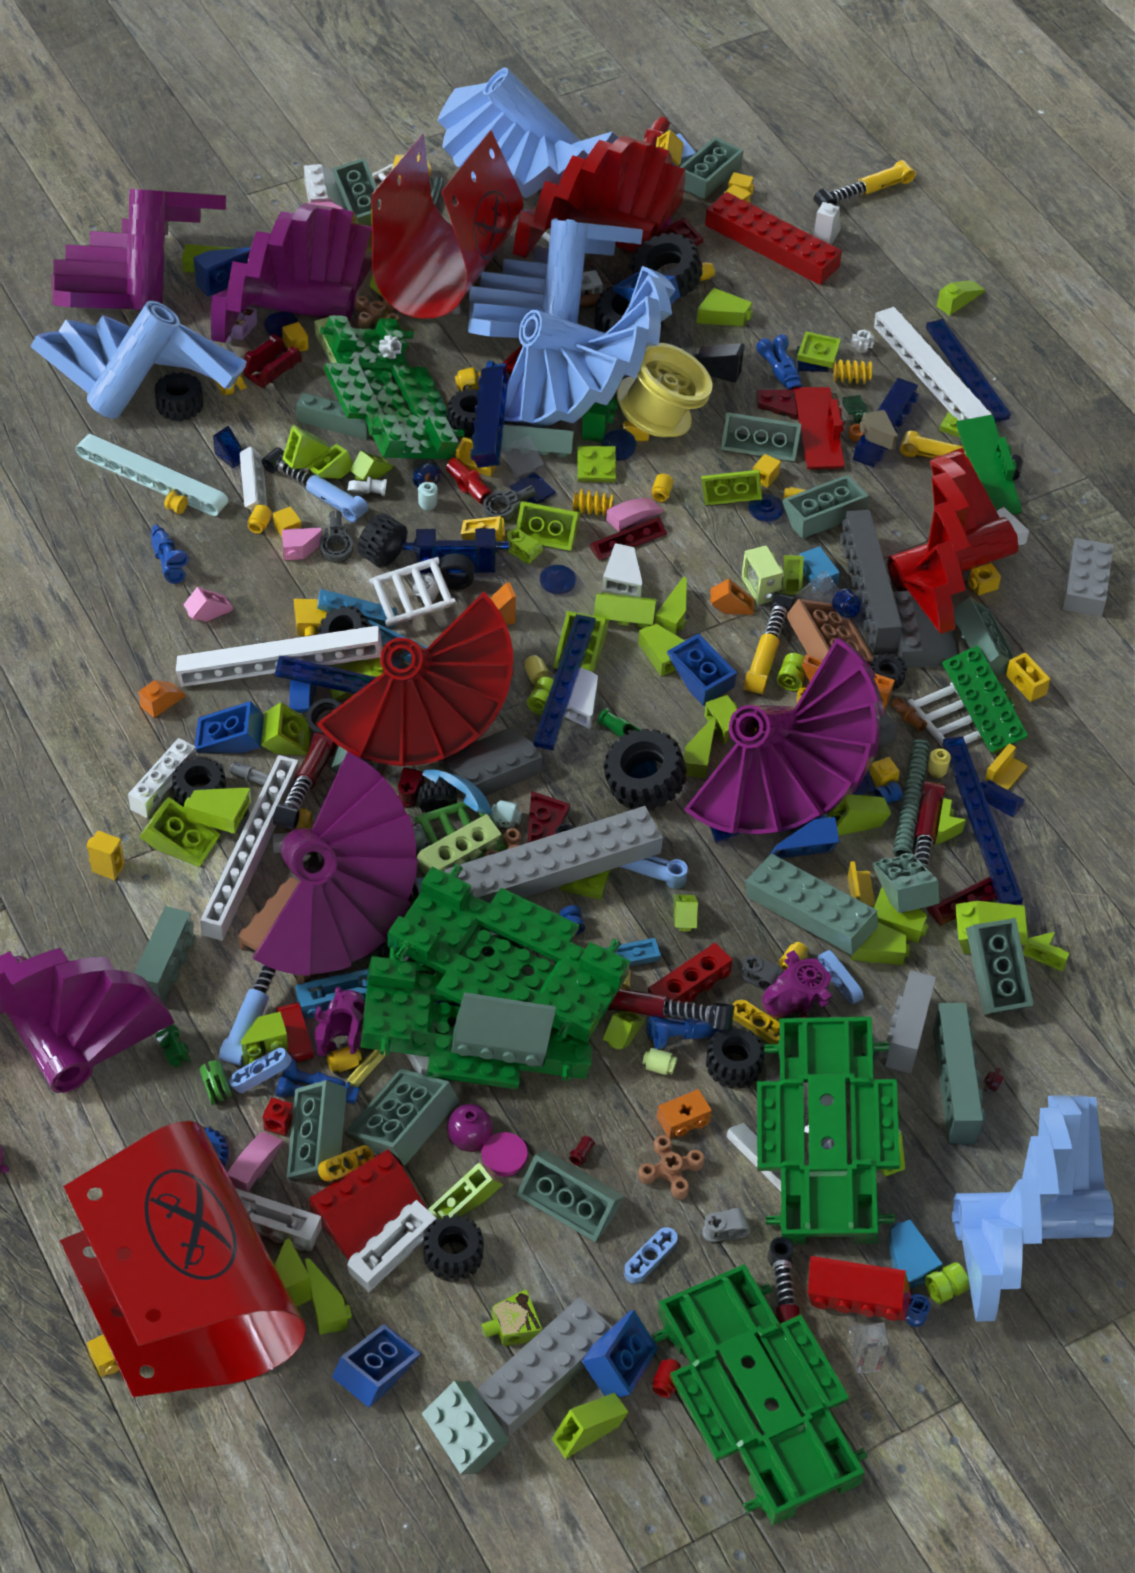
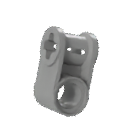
(727, 1225)

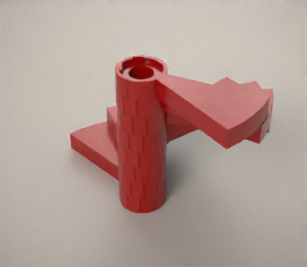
(614, 186)
(961, 537)
(438, 700)

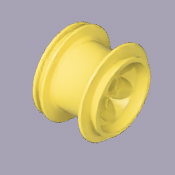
(665, 391)

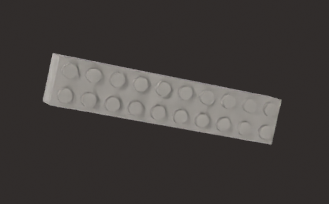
(564, 856)

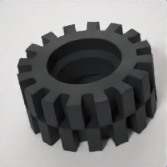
(890, 663)
(436, 796)

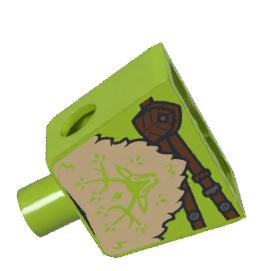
(513, 1320)

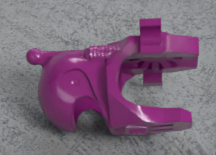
(792, 995)
(341, 1019)

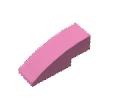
(632, 513)
(254, 1161)

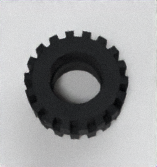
(178, 396)
(462, 411)
(382, 540)
(343, 620)
(196, 772)
(735, 1072)
(453, 1230)

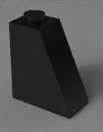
(722, 360)

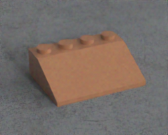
(820, 625)

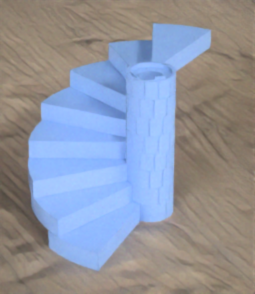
(527, 132)
(547, 283)
(115, 358)
(574, 366)
(1055, 1199)

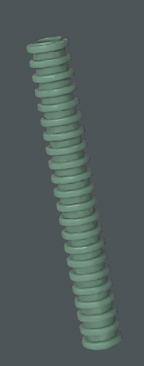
(911, 797)

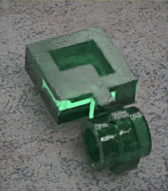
(856, 406)

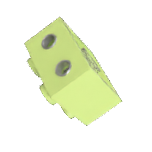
(761, 574)

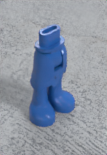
(786, 370)
(170, 557)
(661, 1029)
(293, 1074)

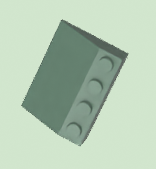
(502, 1029)
(404, 1114)

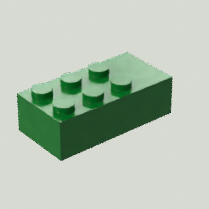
(598, 418)

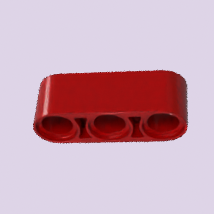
(297, 1036)

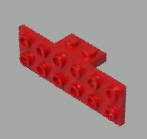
(820, 427)

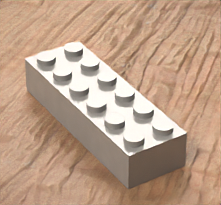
(542, 1366)

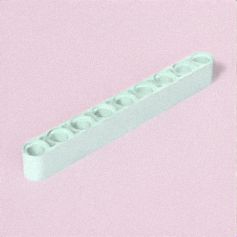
(151, 474)

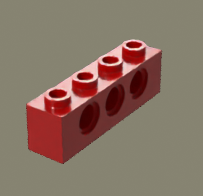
(678, 981)

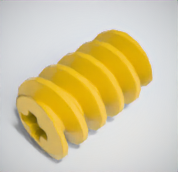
(852, 371)
(592, 502)

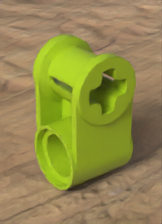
(524, 547)

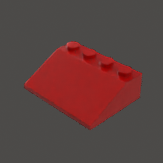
(364, 1202)

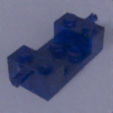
(480, 551)

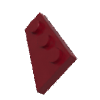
(545, 816)

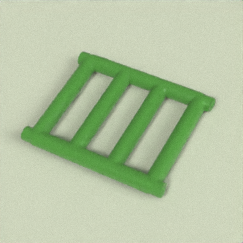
(442, 814)

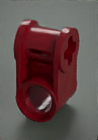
(409, 786)

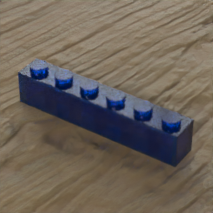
(896, 405)
(489, 417)

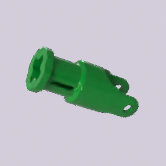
(617, 724)

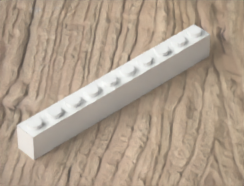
(928, 365)
(263, 657)
(248, 850)

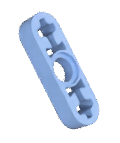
(841, 977)
(247, 1076)
(649, 1265)

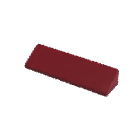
(630, 537)
(946, 909)

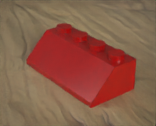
(858, 1288)

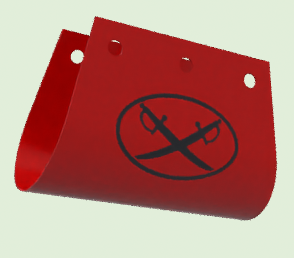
(418, 256)
(181, 1264)

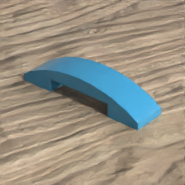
(474, 797)

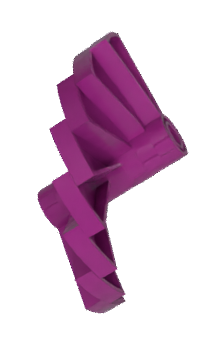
(127, 266)
(302, 267)
(797, 758)
(351, 882)
(76, 1012)

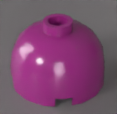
(469, 1127)

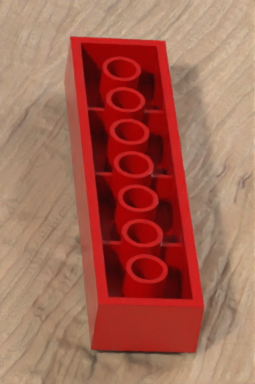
(773, 238)

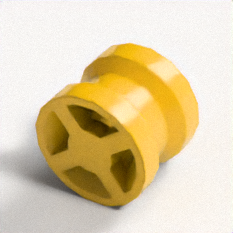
(176, 502)

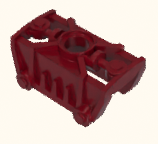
(264, 361)

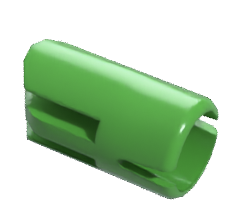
(214, 1079)

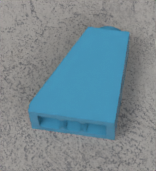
(911, 1253)

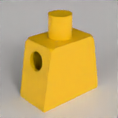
(308, 617)

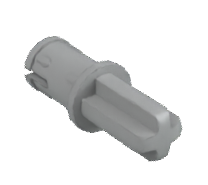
(248, 773)

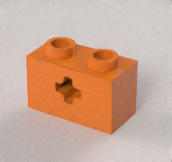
(684, 1114)

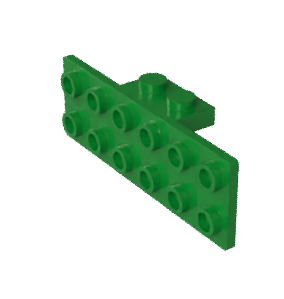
(991, 460)
(985, 699)

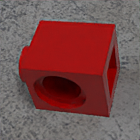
(278, 1116)

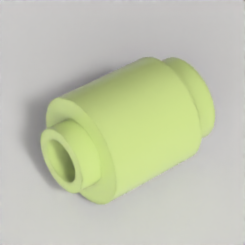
(659, 1061)

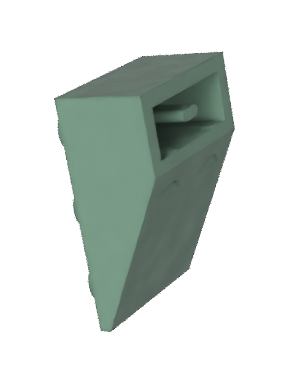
(907, 882)

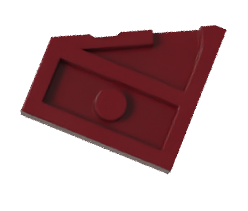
(683, 228)
(777, 401)

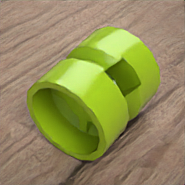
(791, 673)
(539, 695)
(947, 1283)

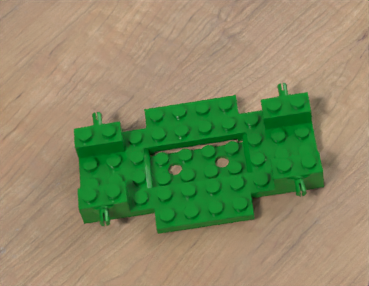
(354, 382)
(445, 936)
(406, 1021)
(828, 1193)
(796, 1454)

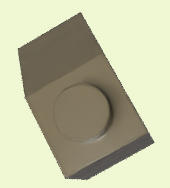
(879, 429)

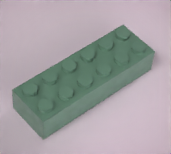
(812, 904)
(958, 1073)

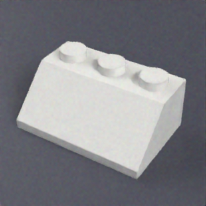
(321, 185)

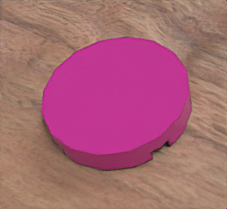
(504, 1154)

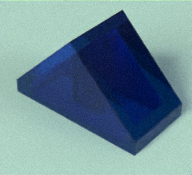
(227, 447)

